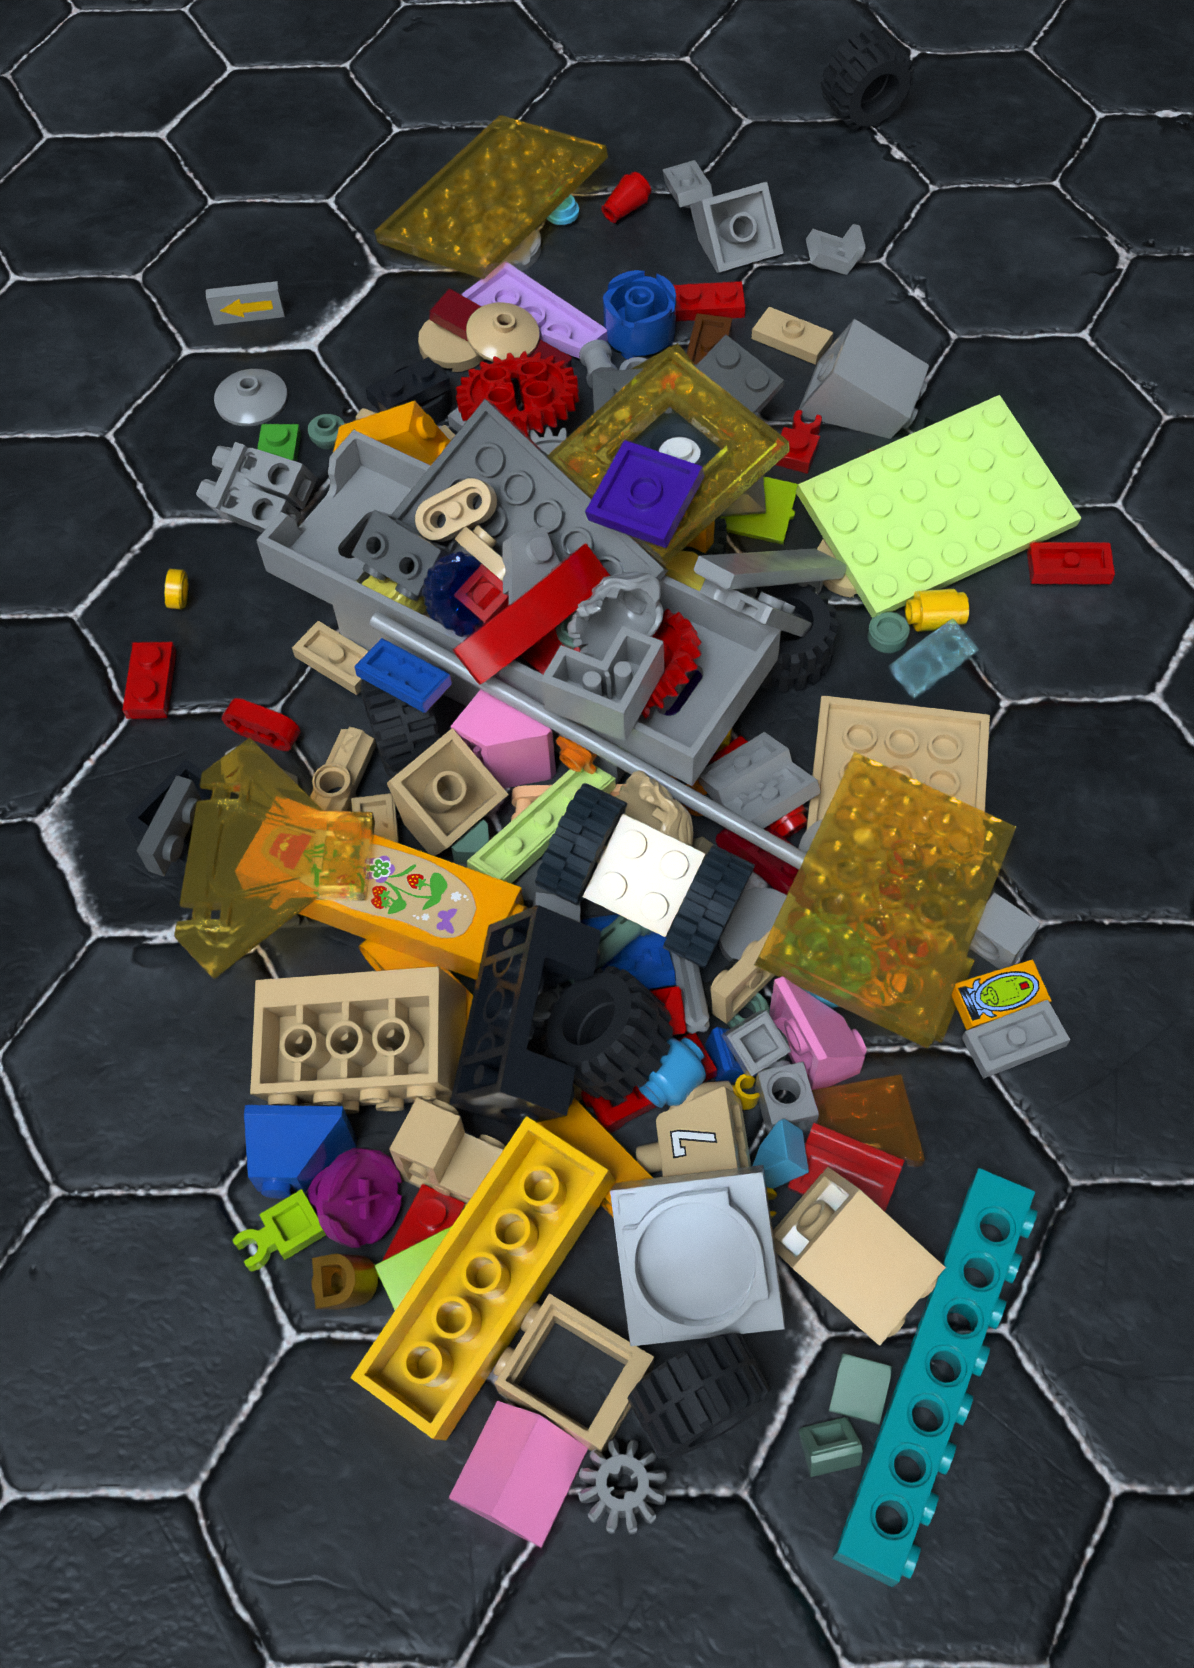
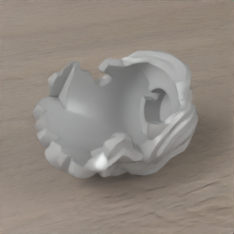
(617, 601)

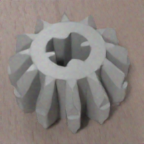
(612, 1470)

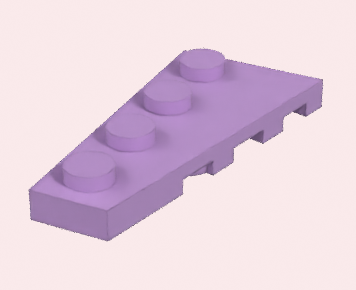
(557, 320)

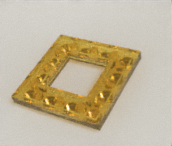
(671, 381)

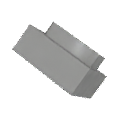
(697, 1256)

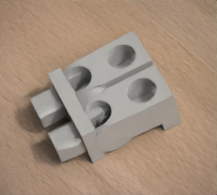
(256, 486)

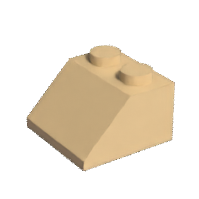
(444, 793)

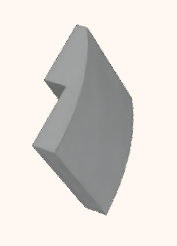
(759, 781)

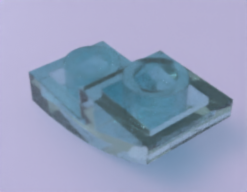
(933, 658)

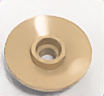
(502, 330)

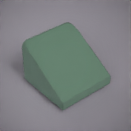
(860, 1388)

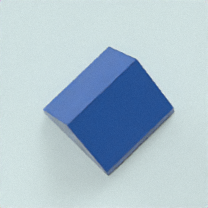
(722, 1057)

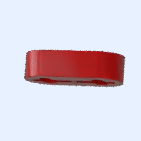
(261, 724)

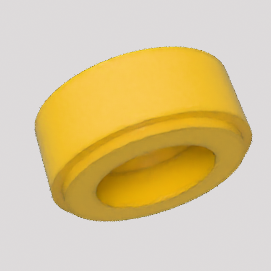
(176, 589)

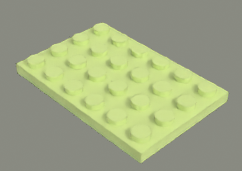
(937, 505)

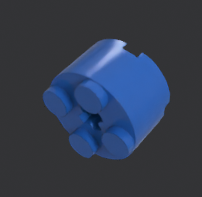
(639, 313)

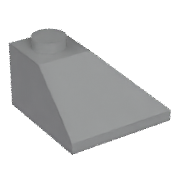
(737, 227)

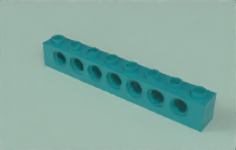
(862, 1542)

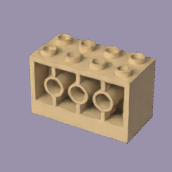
(358, 1038)

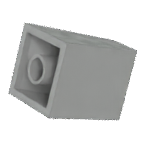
(865, 384)

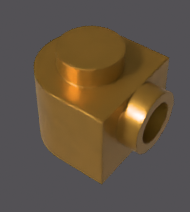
(343, 1281)

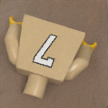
(703, 1132)

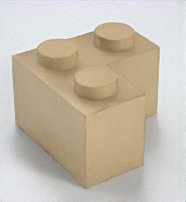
(439, 1153)

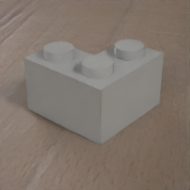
(605, 692)

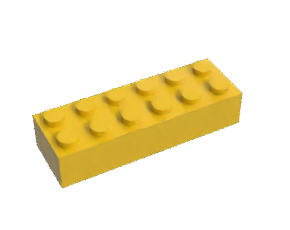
(483, 1280)

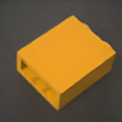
(402, 428)

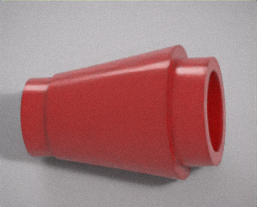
(626, 197)

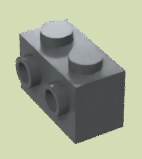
(397, 552)

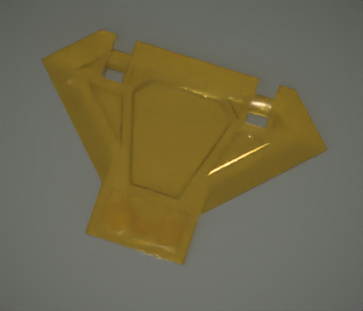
(263, 857)

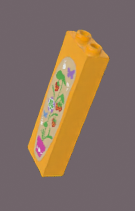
(424, 907)

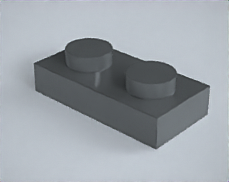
(166, 833)

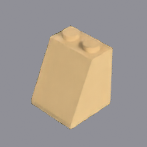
(856, 1255)

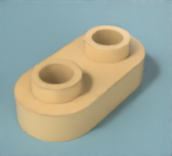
(458, 509)
(480, 545)

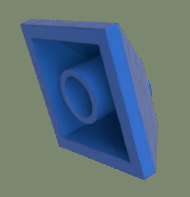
(293, 1145)

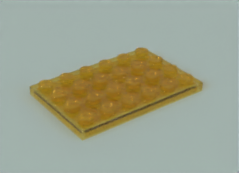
(491, 196)
(888, 899)

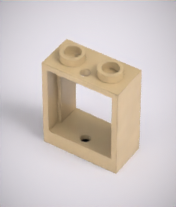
(615, 1408)

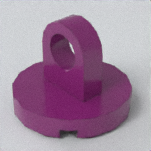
(357, 1197)

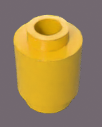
(935, 607)

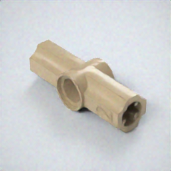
(343, 769)

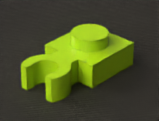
(288, 1227)

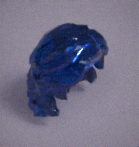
(440, 586)

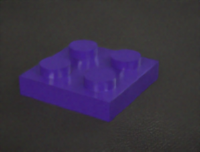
(645, 493)

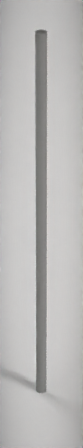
(591, 741)

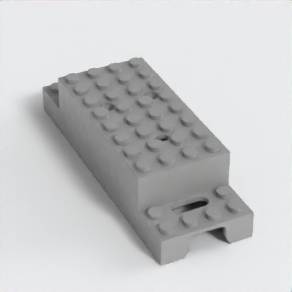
(378, 477)

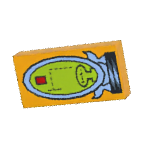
(999, 993)

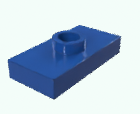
(403, 675)

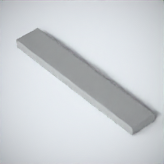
(768, 568)

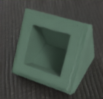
(471, 842)
(830, 1446)

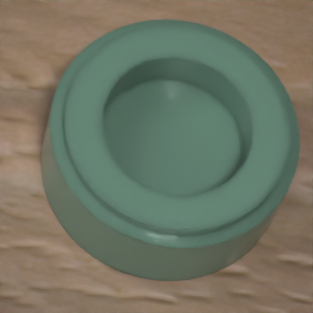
(888, 632)

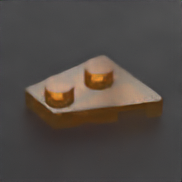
(874, 1114)

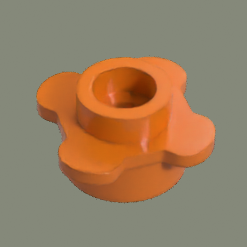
(576, 756)

